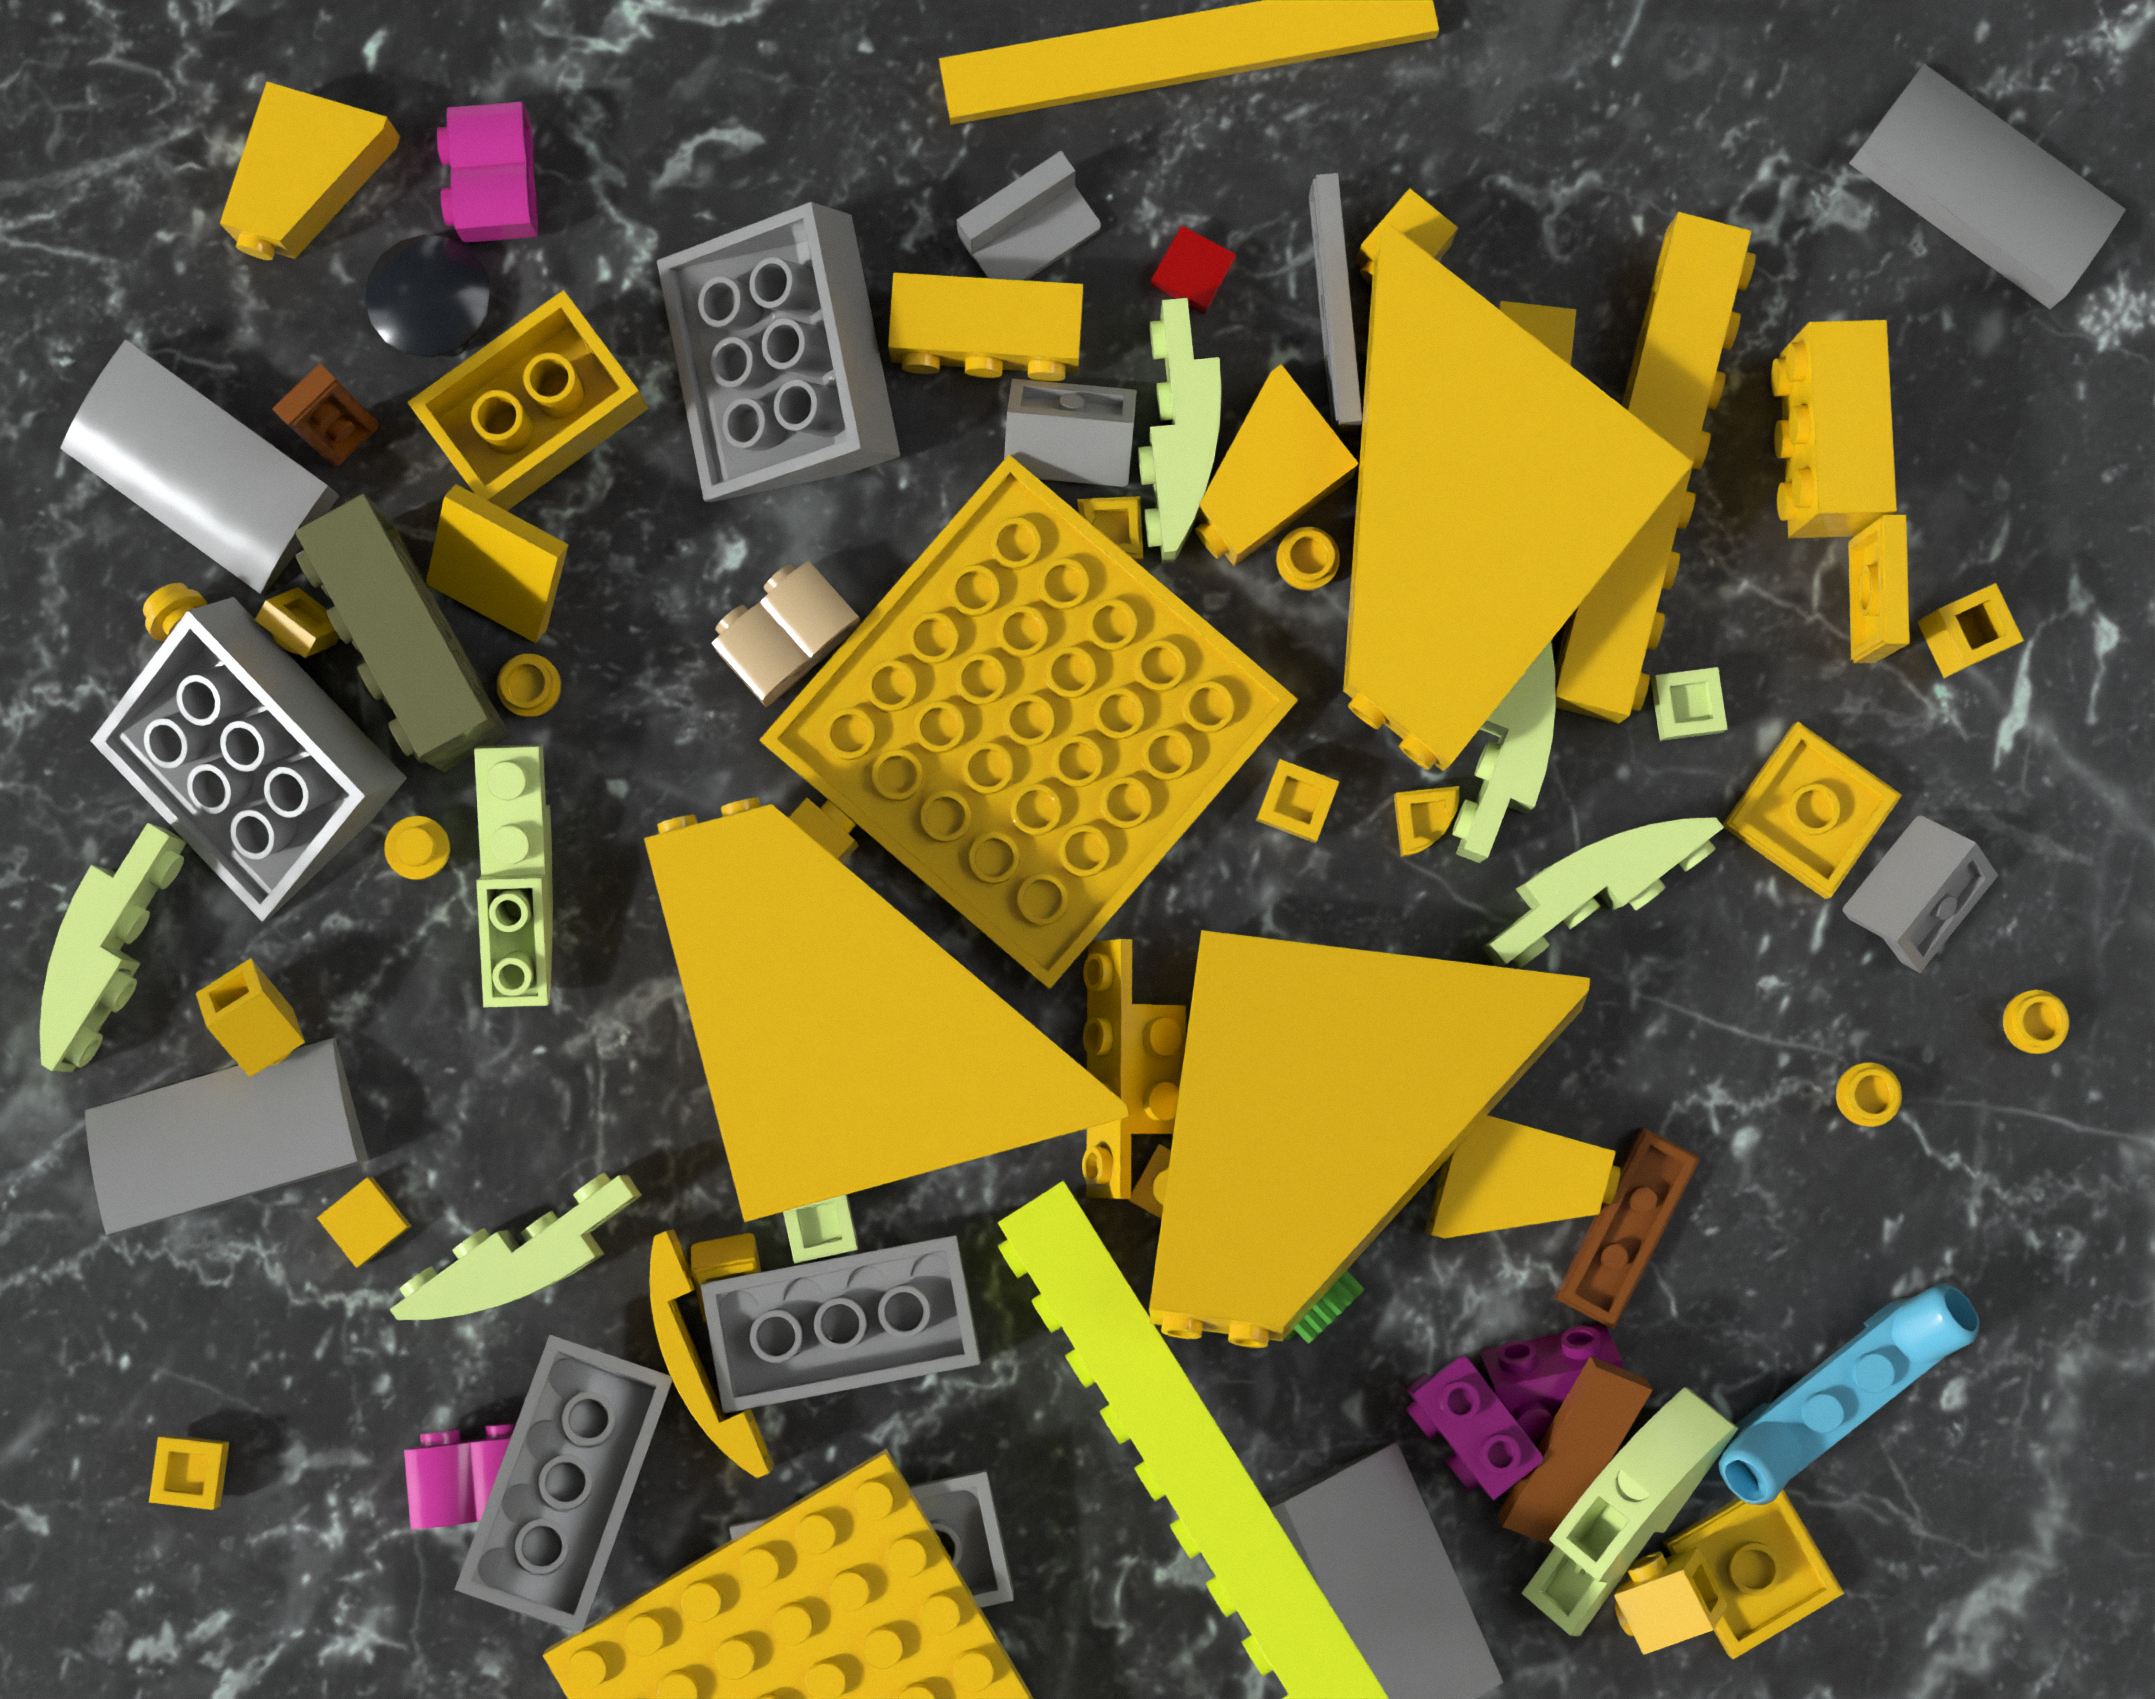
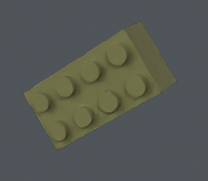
(400, 633)

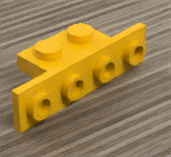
(1136, 1056)

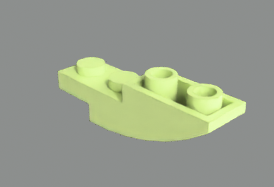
(1180, 453)
(1515, 765)
(1617, 868)
(515, 876)
(86, 967)
(499, 1271)
(1625, 1506)

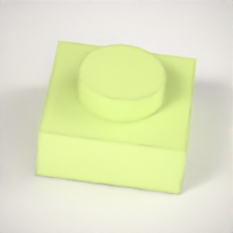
(1689, 703)
(821, 1229)

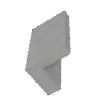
(1029, 222)
(1071, 431)
(1921, 890)

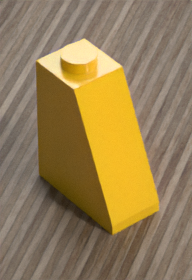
(301, 169)
(1272, 472)
(1519, 1178)

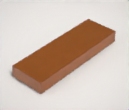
(326, 416)
(1627, 1229)
(1575, 1448)

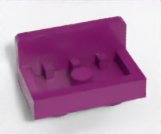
(1539, 1372)
(1476, 1426)

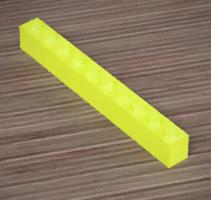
(1183, 1453)

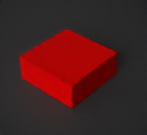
(1193, 269)

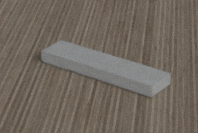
(1335, 305)

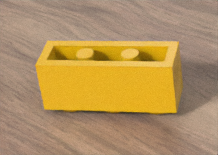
(985, 325)

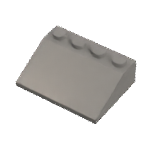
(778, 354)
(246, 756)
(1388, 1577)

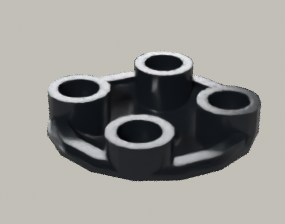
(428, 296)

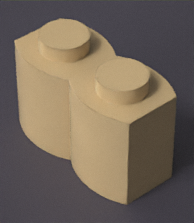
(785, 632)

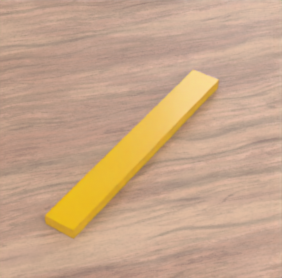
(1174, 52)

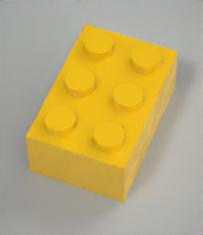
(529, 403)
(1835, 429)

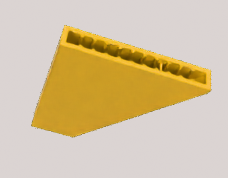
(1481, 505)
(840, 1028)
(1319, 1109)

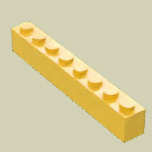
(1670, 392)

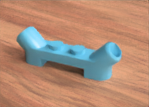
(1845, 1390)

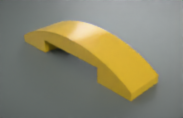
(735, 1434)

